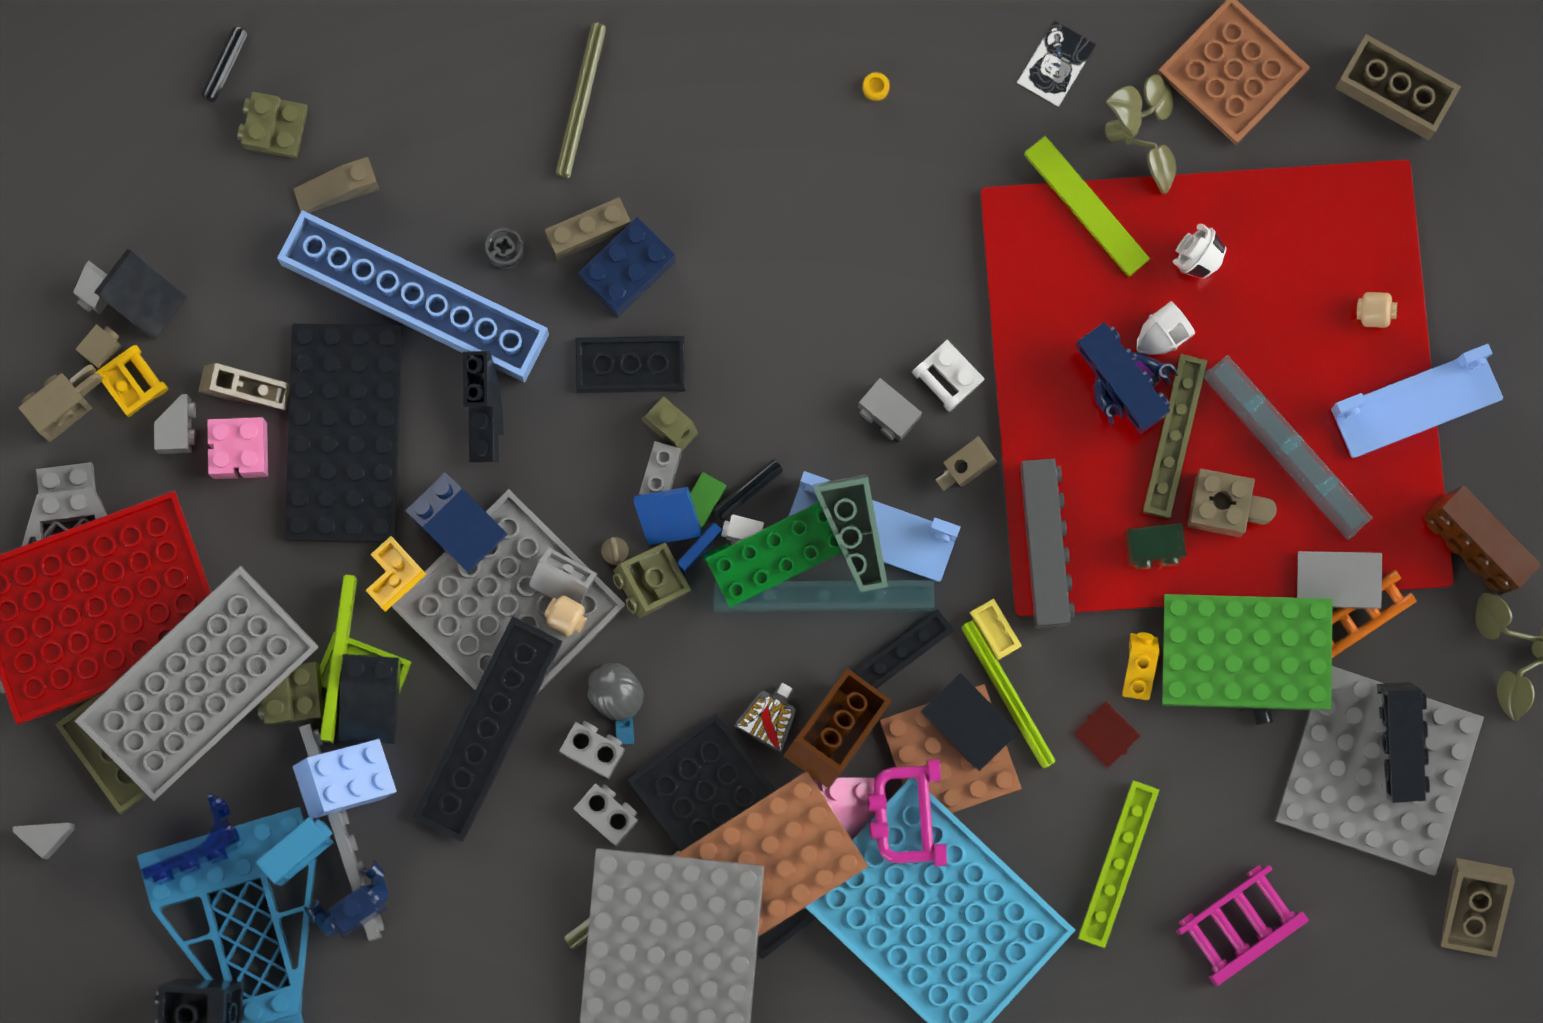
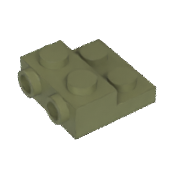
(272, 125)
(650, 580)
(295, 698)

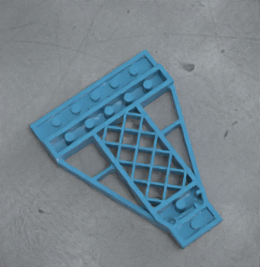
(240, 868)

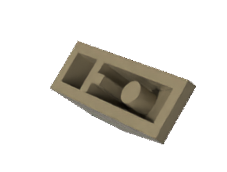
(337, 186)
(244, 387)

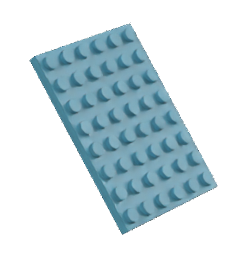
(942, 936)

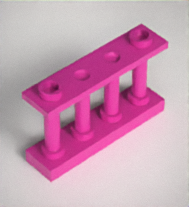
(1244, 953)

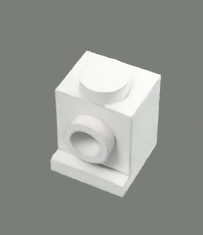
(740, 528)

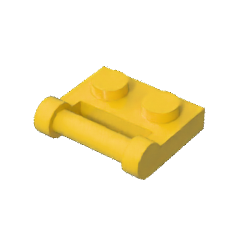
(123, 385)

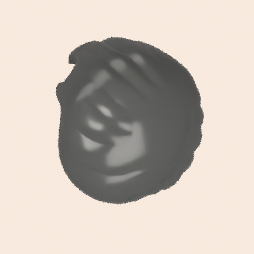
(615, 691)

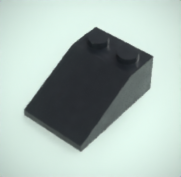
(369, 698)

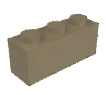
(587, 229)

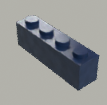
(1122, 377)

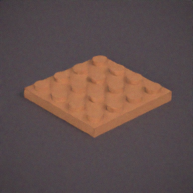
(1233, 70)
(961, 786)

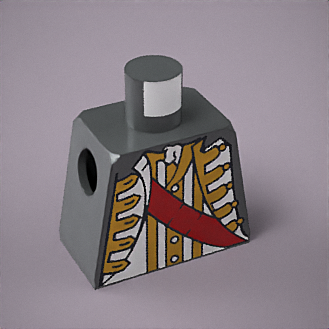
(769, 717)

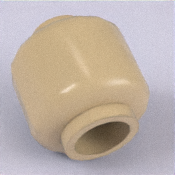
(1376, 309)
(565, 616)

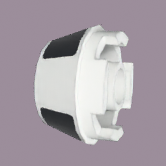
(1200, 252)

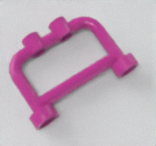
(879, 829)

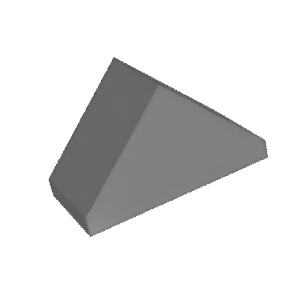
(45, 837)

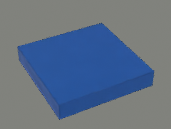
(667, 516)

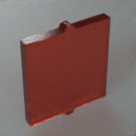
(1107, 734)

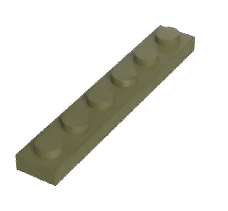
(1174, 437)

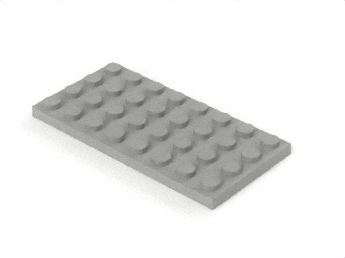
(196, 683)

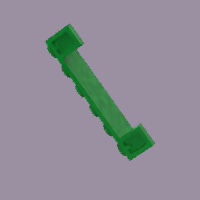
(772, 554)

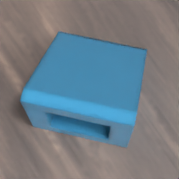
(625, 731)

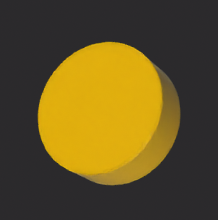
(876, 86)

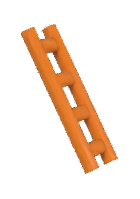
(1377, 618)

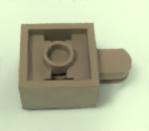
(60, 402)
(1226, 503)

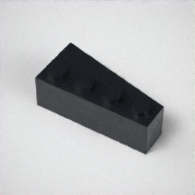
(1404, 741)

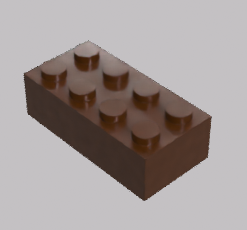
(1481, 541)
(837, 728)

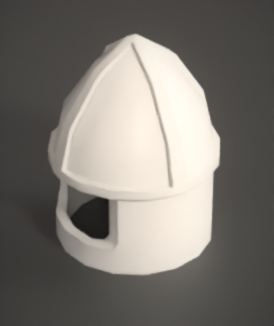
(1164, 331)

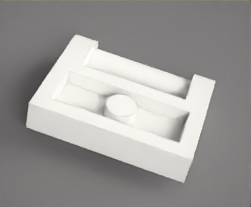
(954, 369)

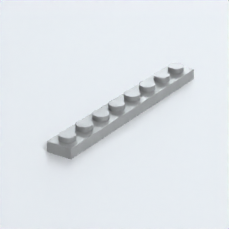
(345, 842)

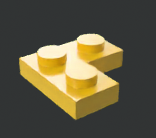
(399, 577)

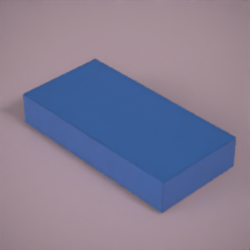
(699, 547)

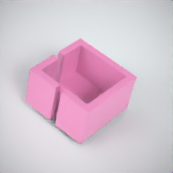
(240, 445)

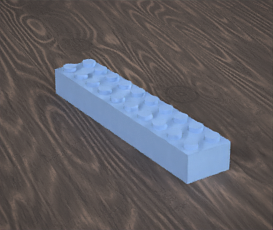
(412, 295)

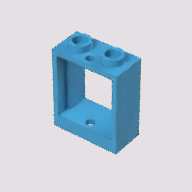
(295, 851)

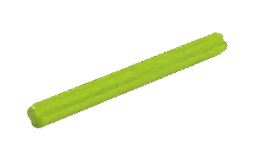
(1008, 694)

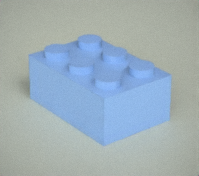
(344, 779)

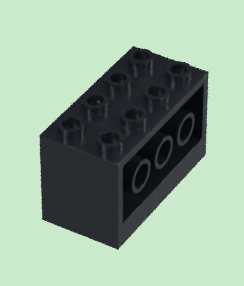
(200, 1001)

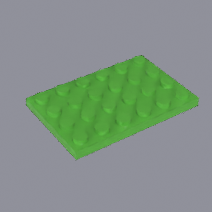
(1247, 652)

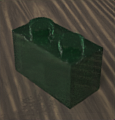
(1155, 545)

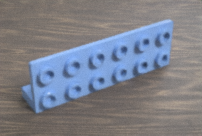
(1417, 403)
(904, 538)

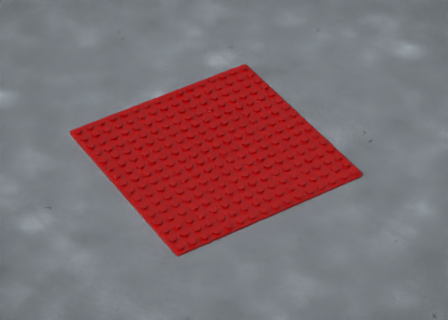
(1286, 314)

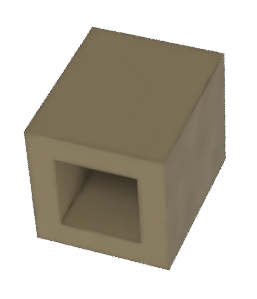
(99, 346)

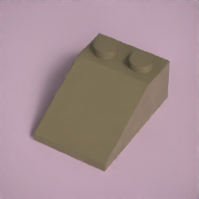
(1477, 907)

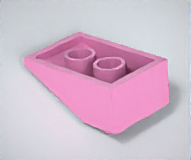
(850, 802)

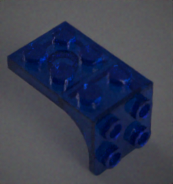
(214, 849)

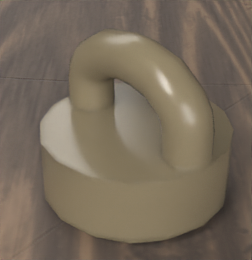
(615, 551)

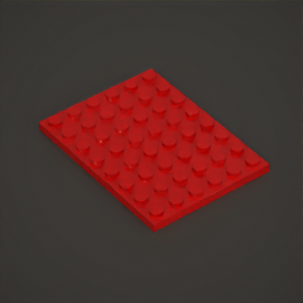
(93, 603)

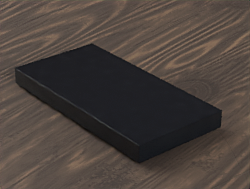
(630, 364)

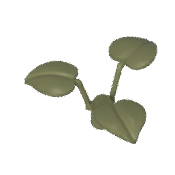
(1127, 106)
(1513, 691)

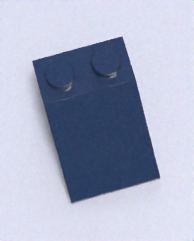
(456, 522)

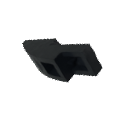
(483, 398)

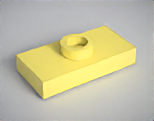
(995, 629)

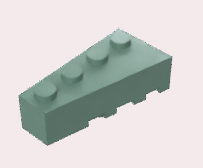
(853, 522)

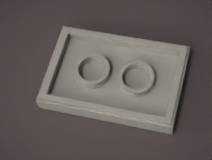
(1344, 577)

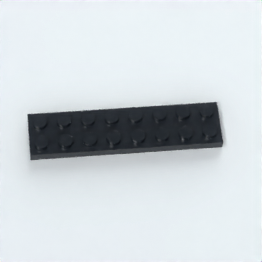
(487, 728)

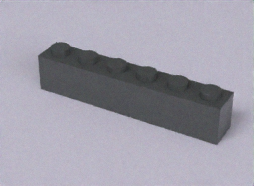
(1045, 543)

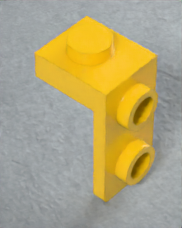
(1141, 666)

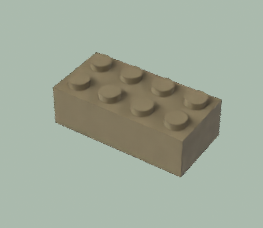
(1397, 87)

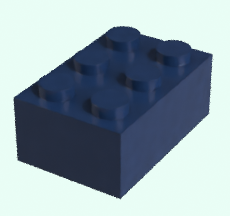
(627, 267)

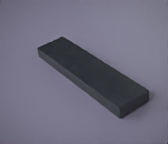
(904, 649)

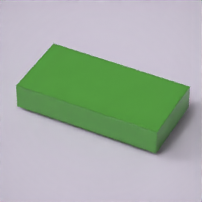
(706, 496)

